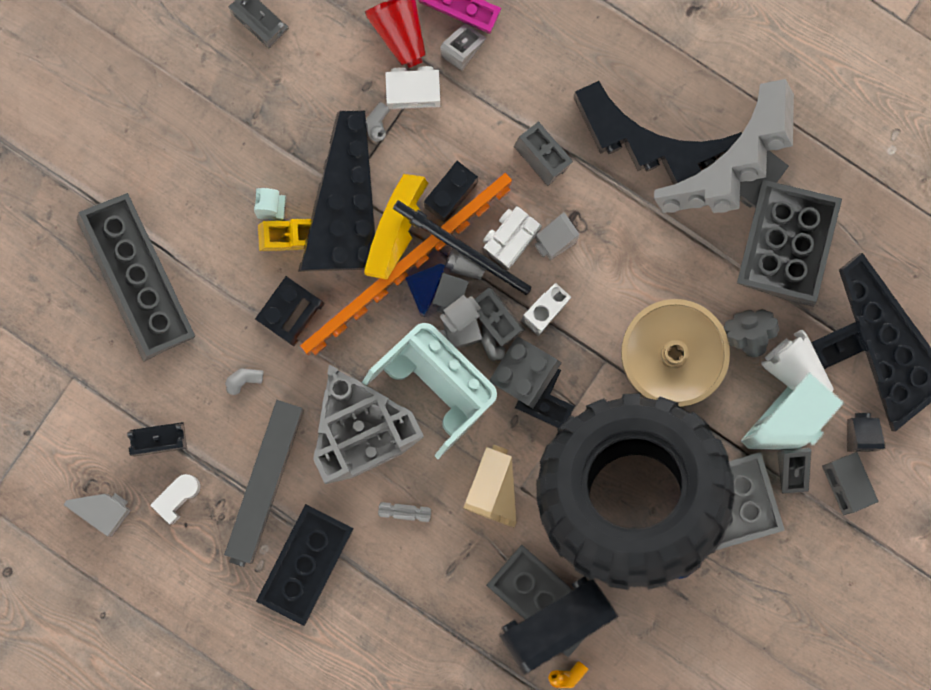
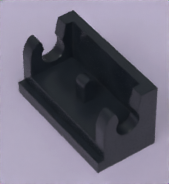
(838, 345)
(157, 439)

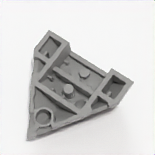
(359, 429)

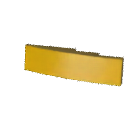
(392, 232)

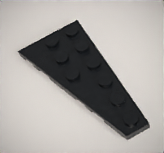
(891, 341)

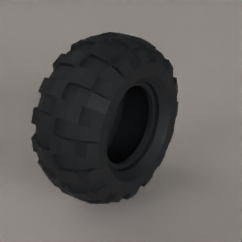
(644, 428)

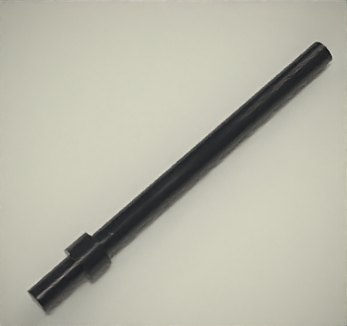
(419, 219)

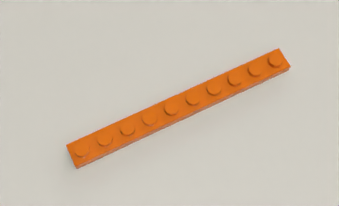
(417, 258)

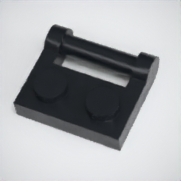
(283, 305)

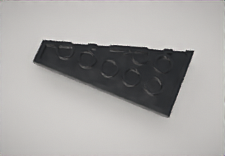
(343, 208)

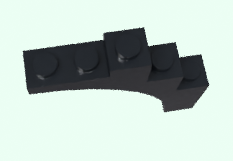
(612, 128)

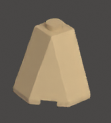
(493, 488)

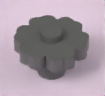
(752, 331)

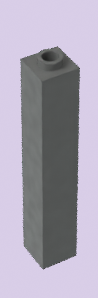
(263, 483)

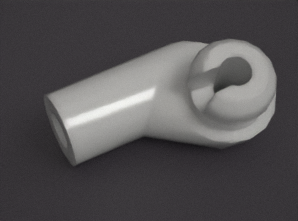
(240, 377)

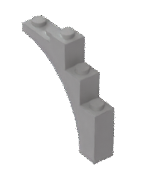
(745, 161)

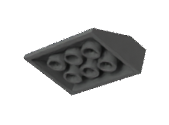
(789, 242)

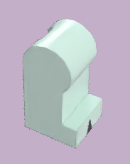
(269, 204)

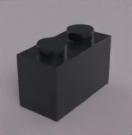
(450, 191)

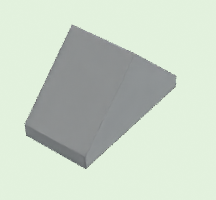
(462, 46)

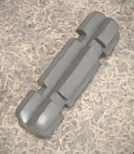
(404, 512)

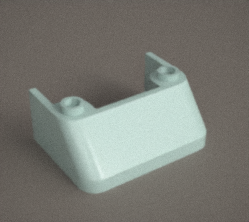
(443, 371)
(794, 417)

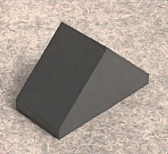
(794, 470)

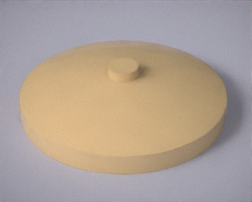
(675, 352)

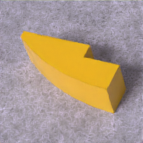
(283, 234)

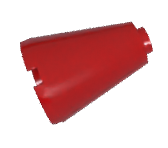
(400, 29)

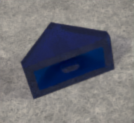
(424, 286)

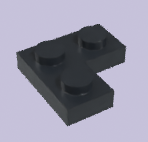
(548, 408)

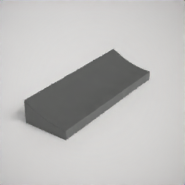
(135, 276)

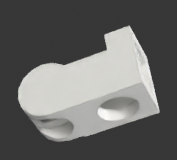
(545, 309)
(174, 496)

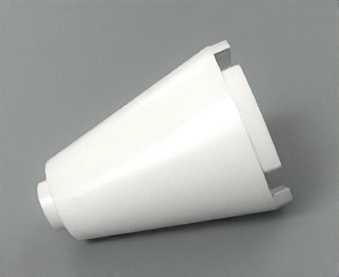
(794, 360)

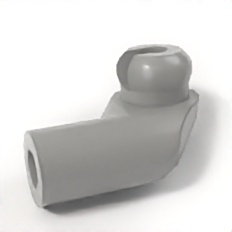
(374, 122)
(488, 341)

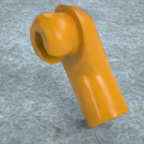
(567, 679)

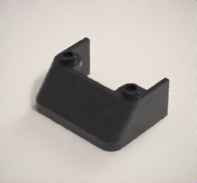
(558, 625)

